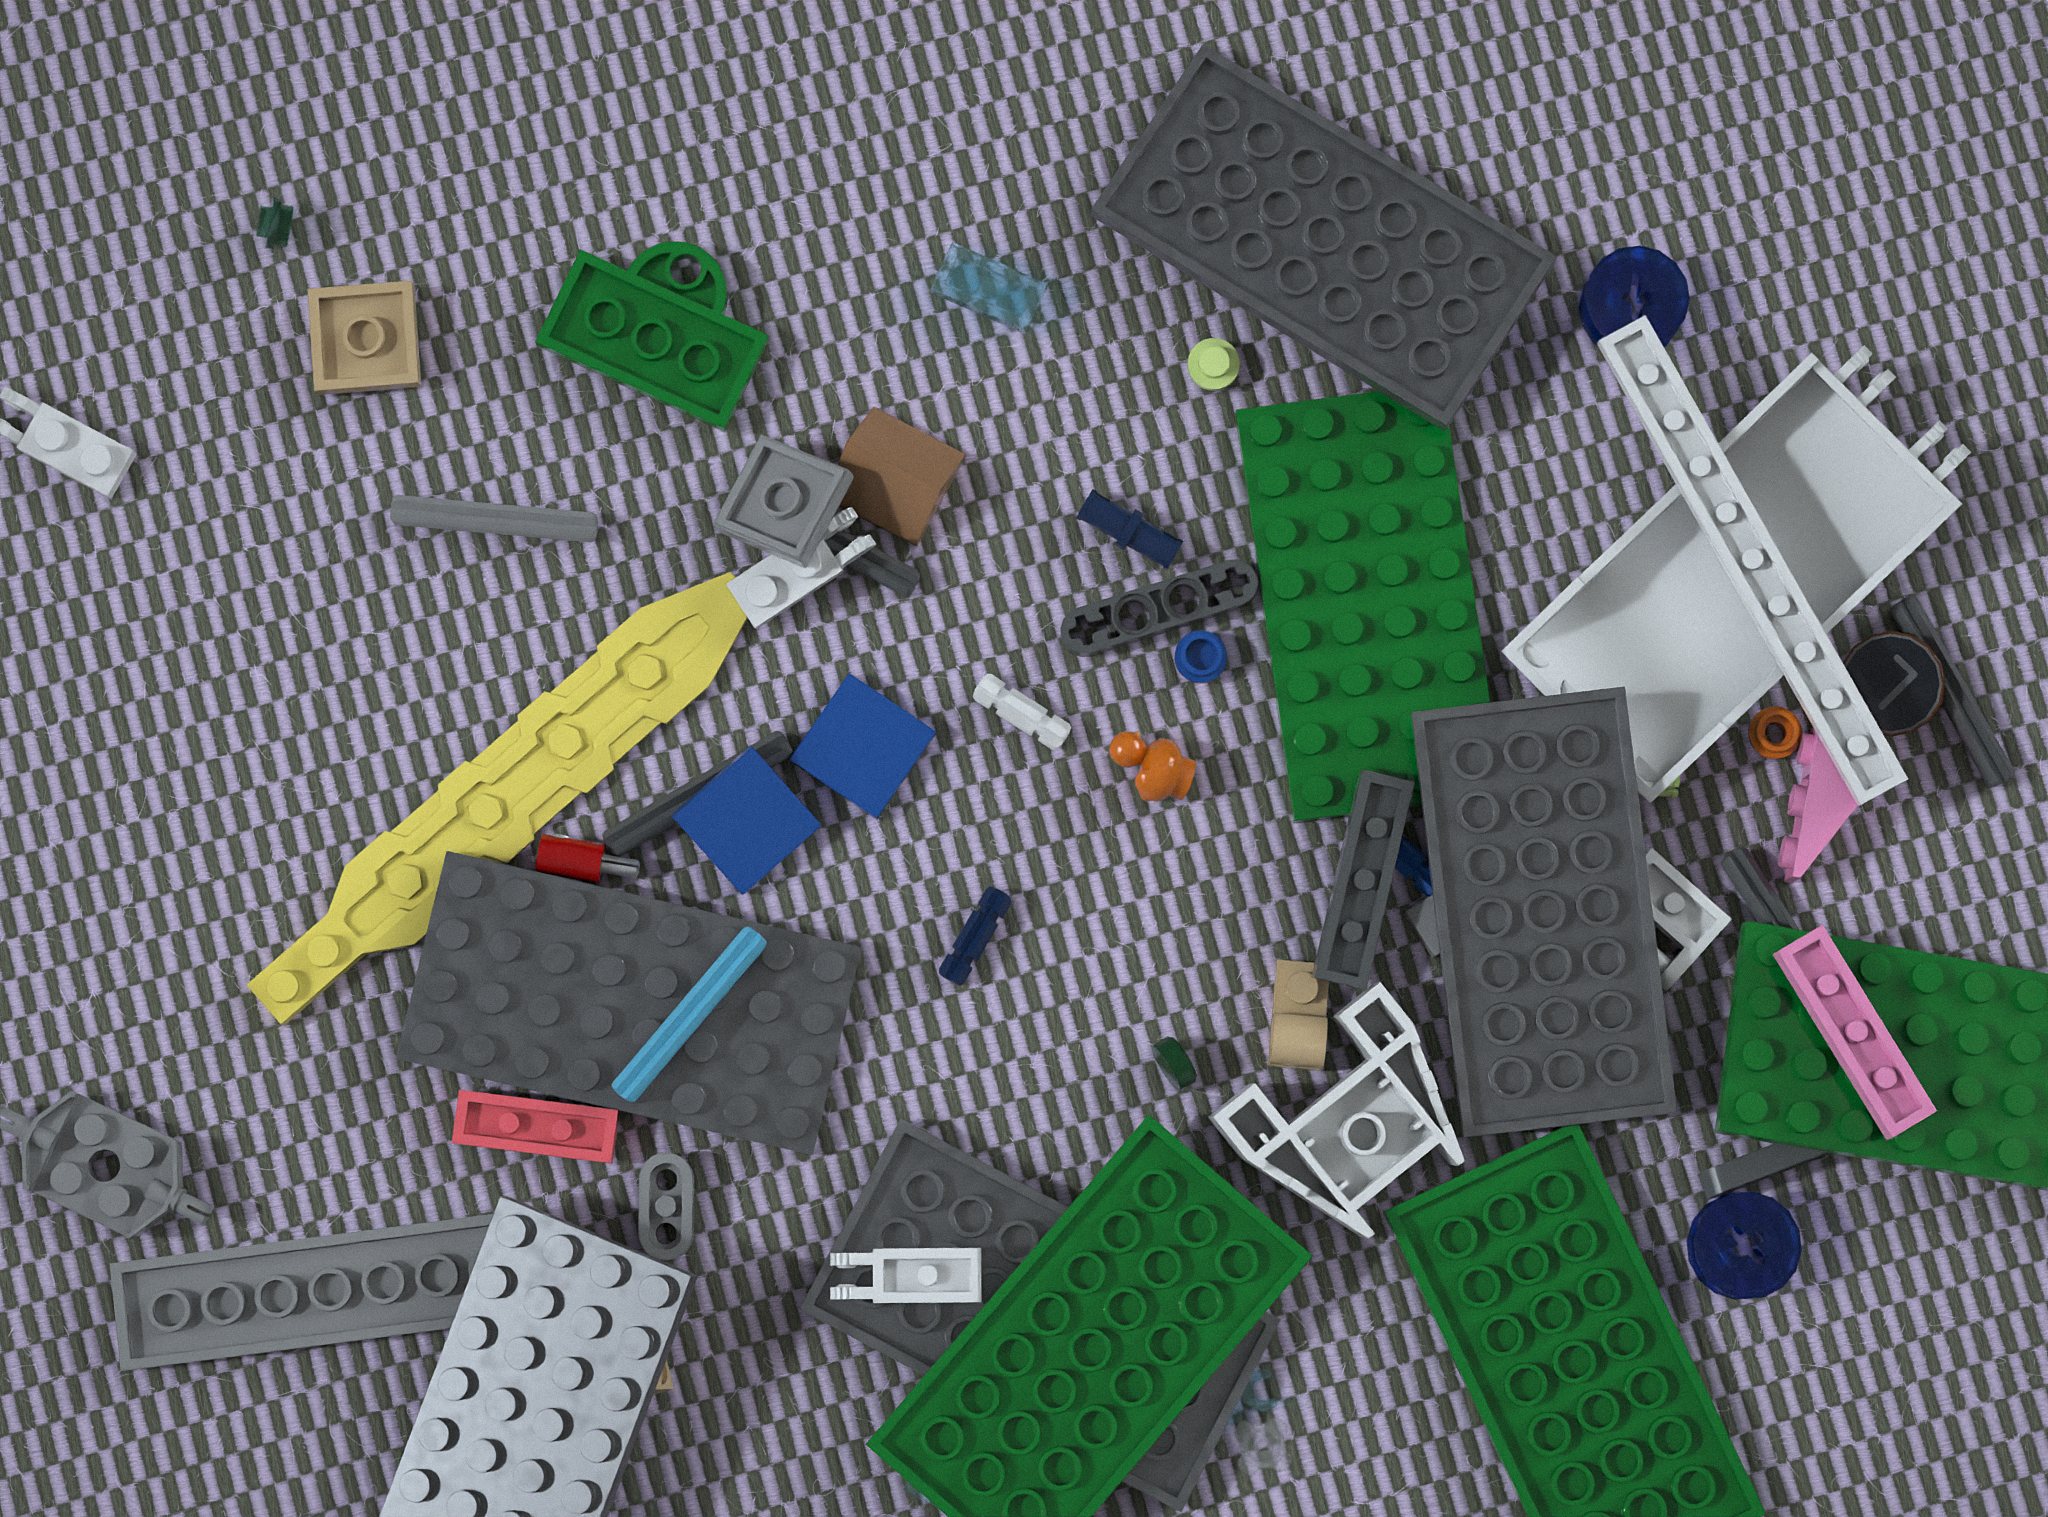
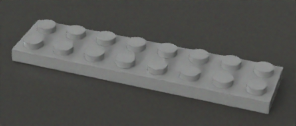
(293, 1293)

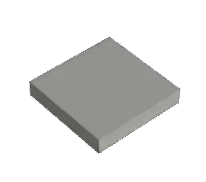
(783, 501)

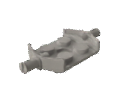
(60, 1158)

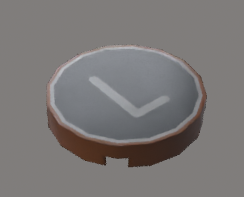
(1897, 680)

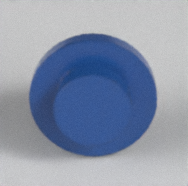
(1200, 656)

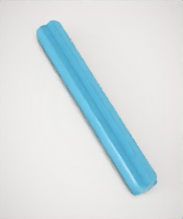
(689, 1014)

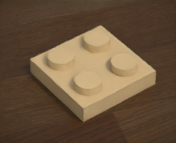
(364, 337)

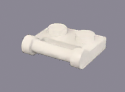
(1681, 915)

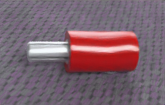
(580, 859)

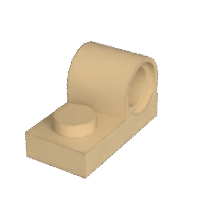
(1298, 1018)

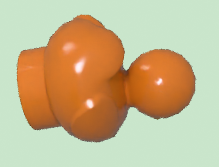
(1162, 766)

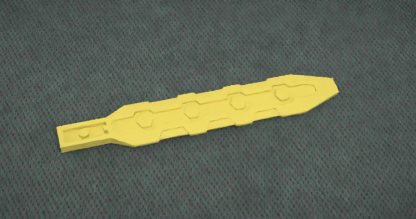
(514, 786)

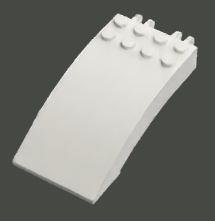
(1664, 613)

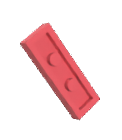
(535, 1126)

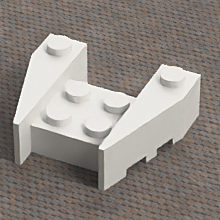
(1356, 1131)

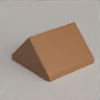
(897, 475)

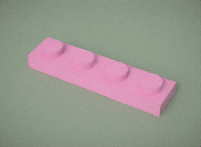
(1854, 1032)

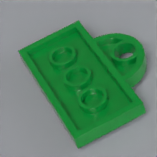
(656, 332)

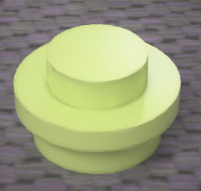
(1213, 364)

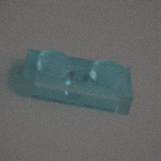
(988, 288)

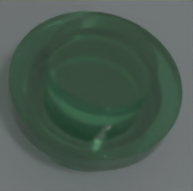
(275, 223)

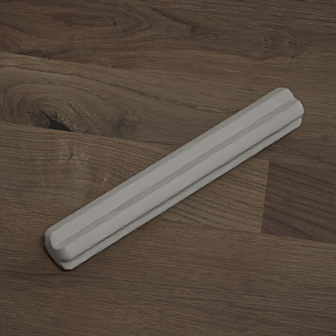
(494, 518)

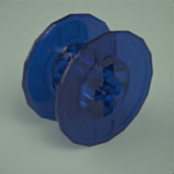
(1658, 287)
(1775, 1245)

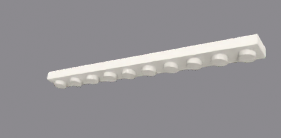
(1752, 561)

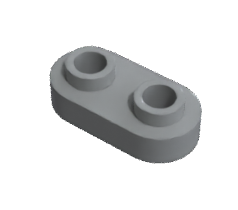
(666, 1206)

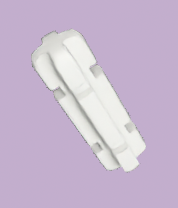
(1021, 711)

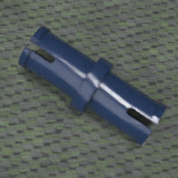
(1129, 529)

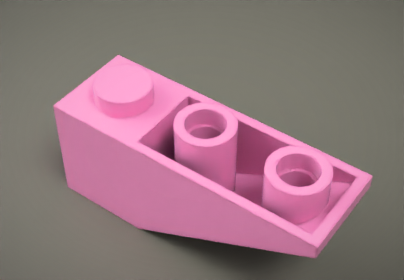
(1818, 806)

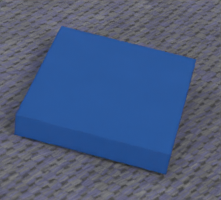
(863, 746)
(746, 820)

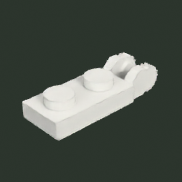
(68, 445)
(779, 584)
(914, 1275)

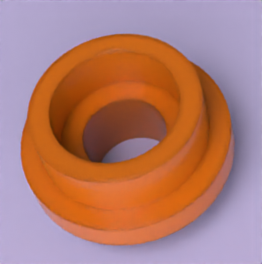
(1786, 721)

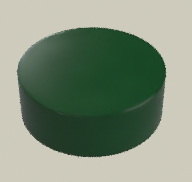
(1174, 1063)

